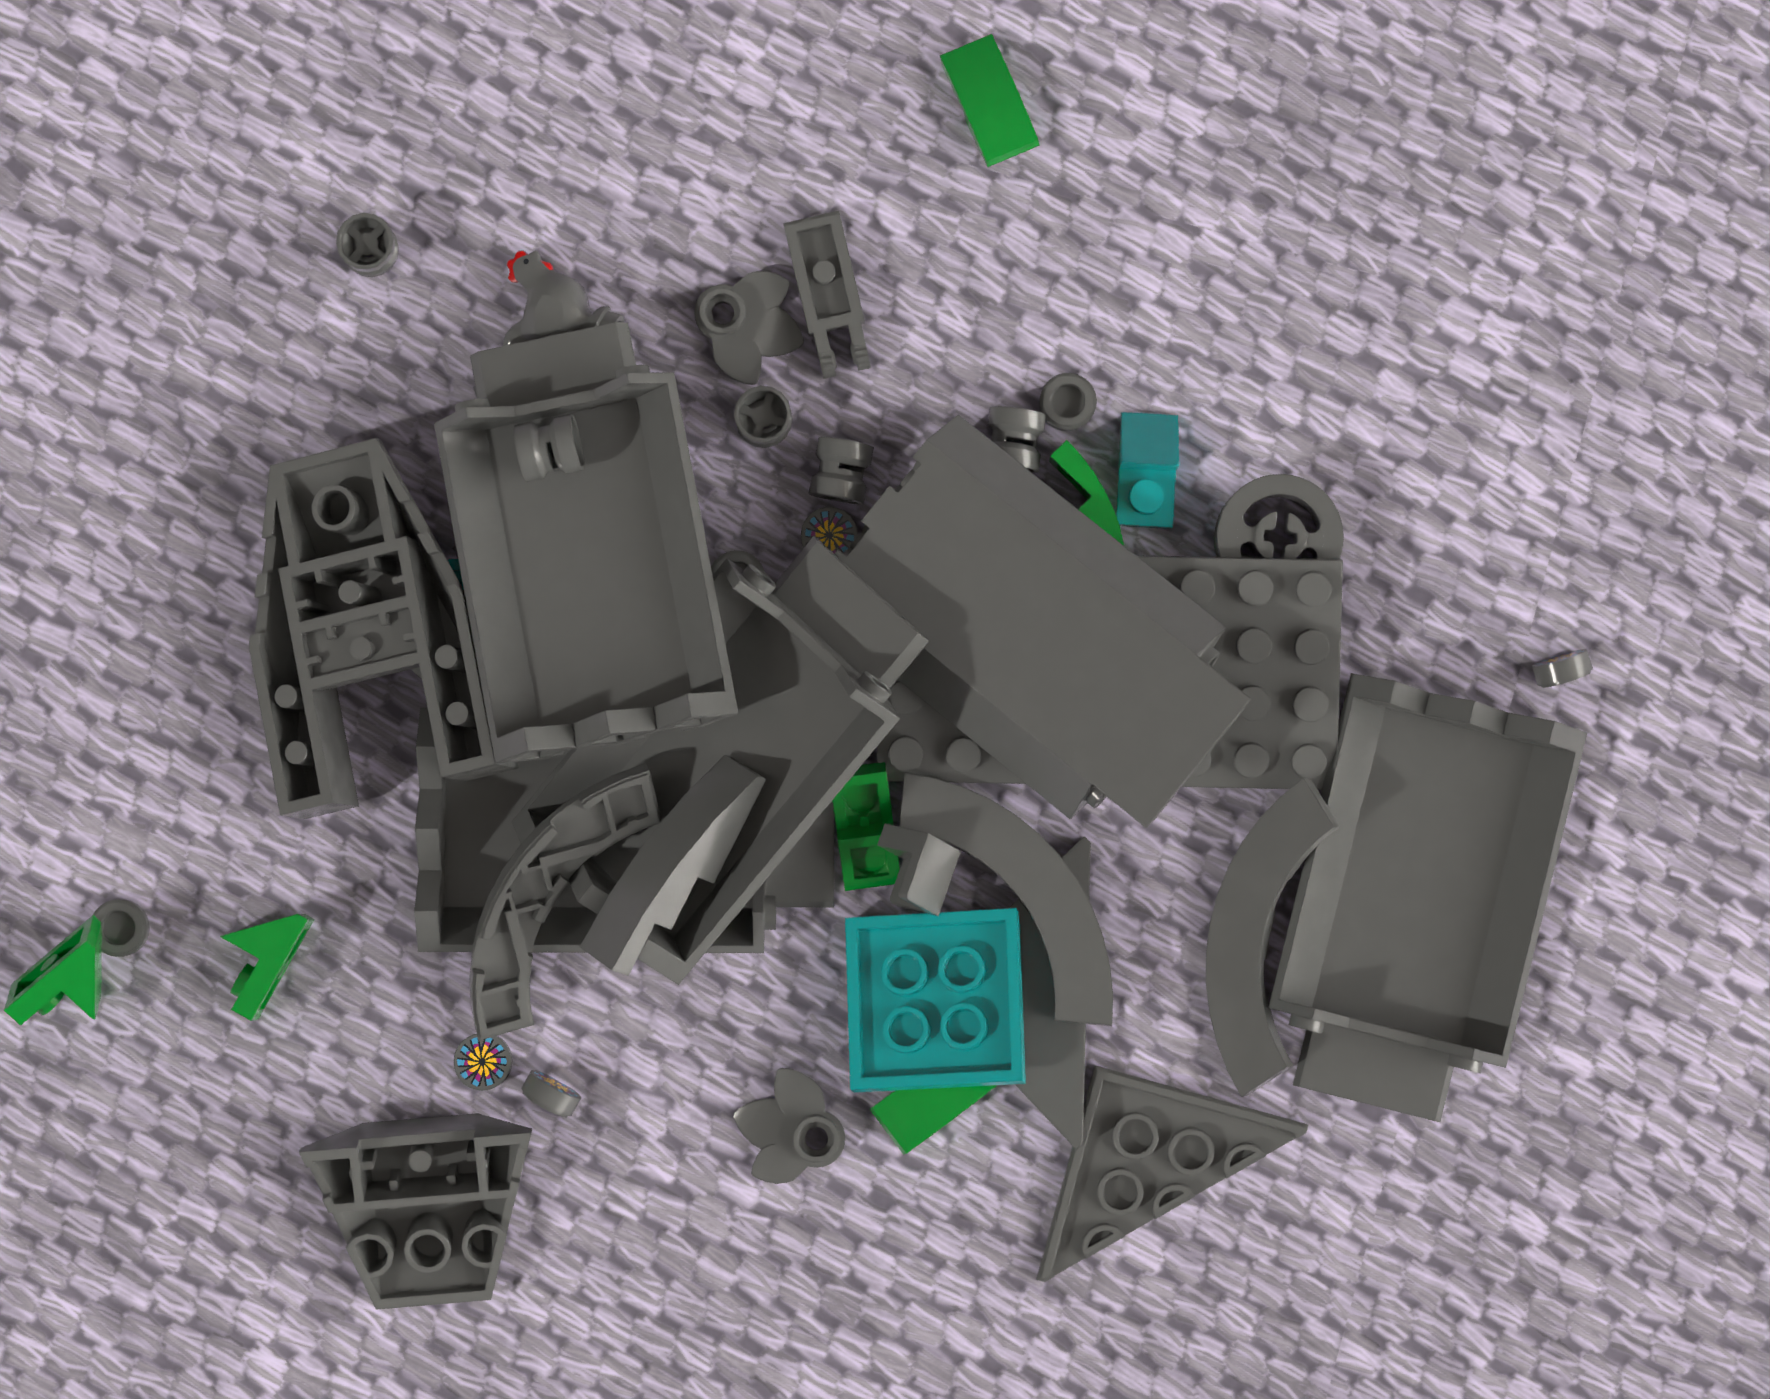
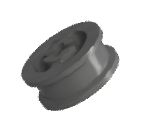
(1233, 532)

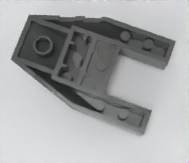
(351, 597)

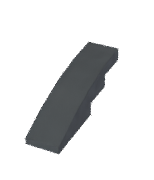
(684, 847)

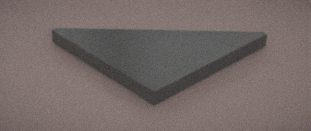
(1052, 1047)
(1146, 1155)

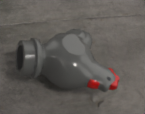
(553, 302)

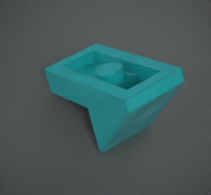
(1147, 470)

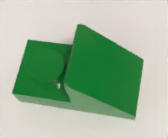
(275, 947)
(68, 969)

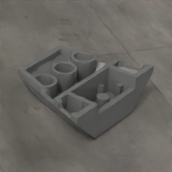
(423, 1203)

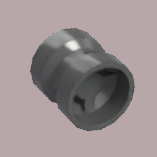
(360, 238)
(763, 407)
(1020, 427)
(549, 447)
(837, 483)

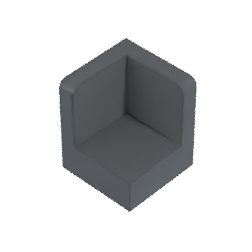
(924, 870)

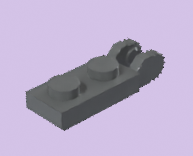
(827, 286)

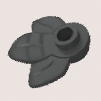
(756, 328)
(781, 1125)

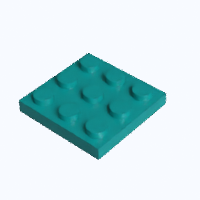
(935, 1000)

